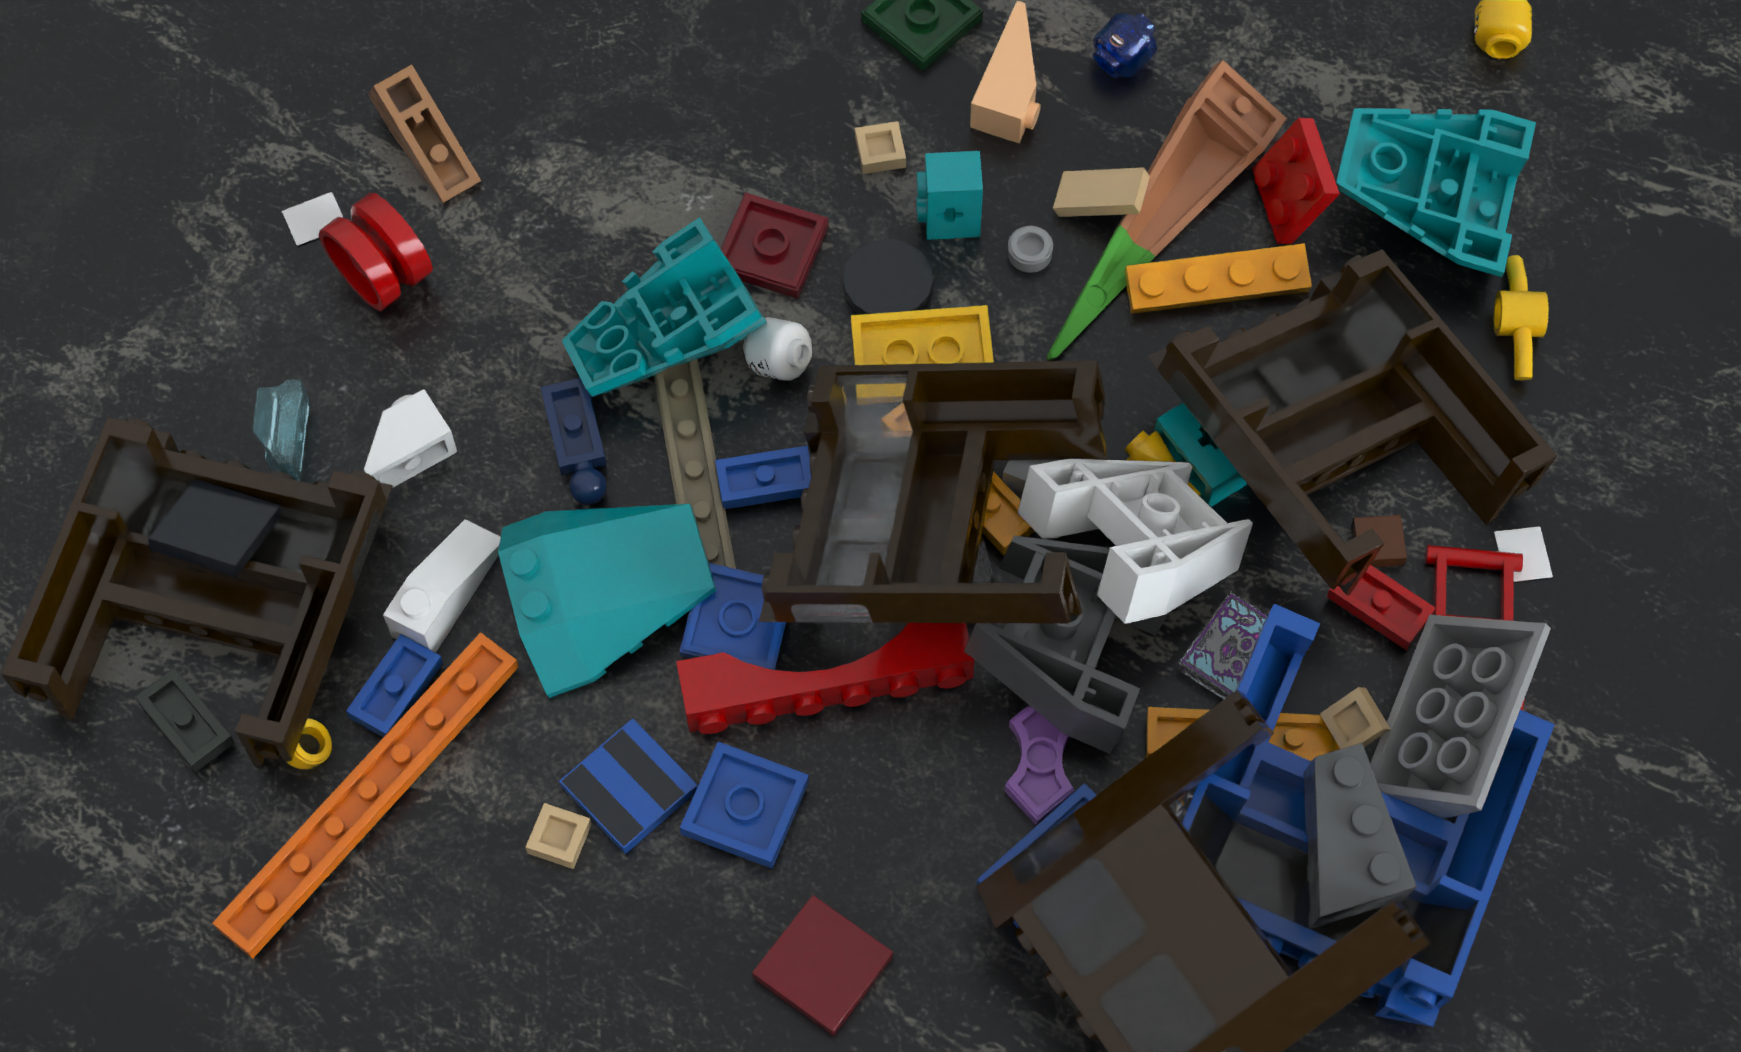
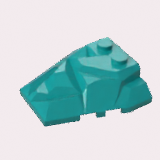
(667, 317)

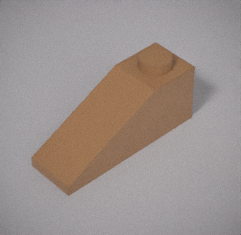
(423, 133)

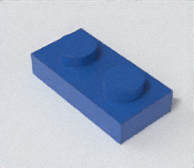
(763, 477)
(394, 685)

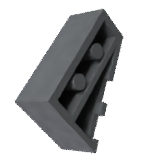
(1351, 839)

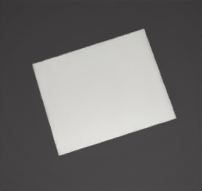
(311, 216)
(1532, 546)

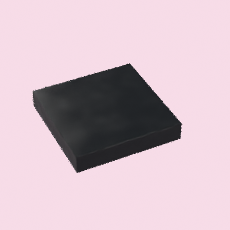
(214, 527)

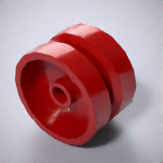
(375, 251)

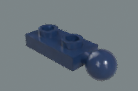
(576, 438)

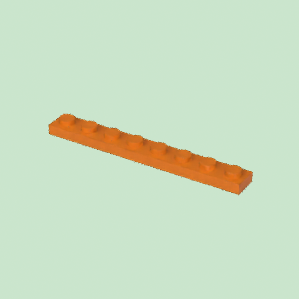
(365, 796)

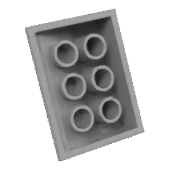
(1457, 712)

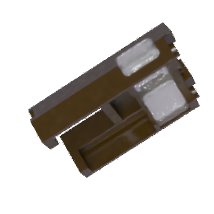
(907, 484)

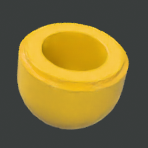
(304, 760)

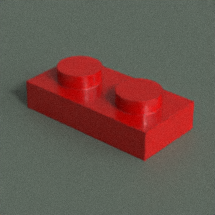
(1385, 607)

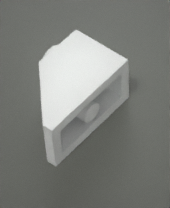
(409, 440)

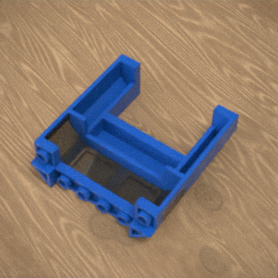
(1255, 836)

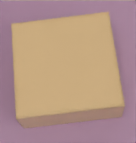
(880, 147)
(1355, 719)
(558, 835)

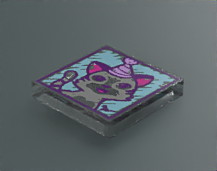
(1224, 646)

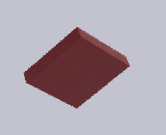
(773, 244)
(822, 965)

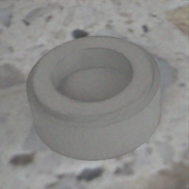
(1030, 249)

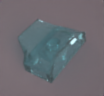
(282, 425)

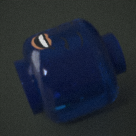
(1125, 44)

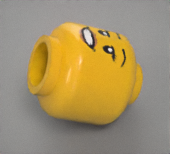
(1503, 27)

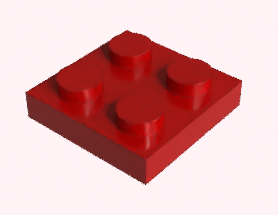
(1295, 181)

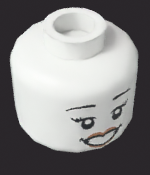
(778, 349)

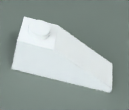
(442, 586)

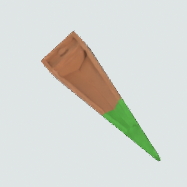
(1206, 149)

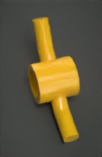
(1520, 315)

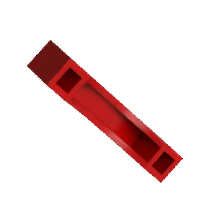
(728, 691)

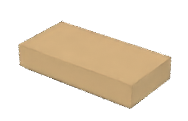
(1101, 192)

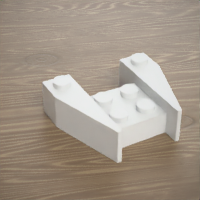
(1162, 530)

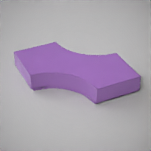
(1040, 778)

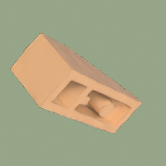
(1007, 91)

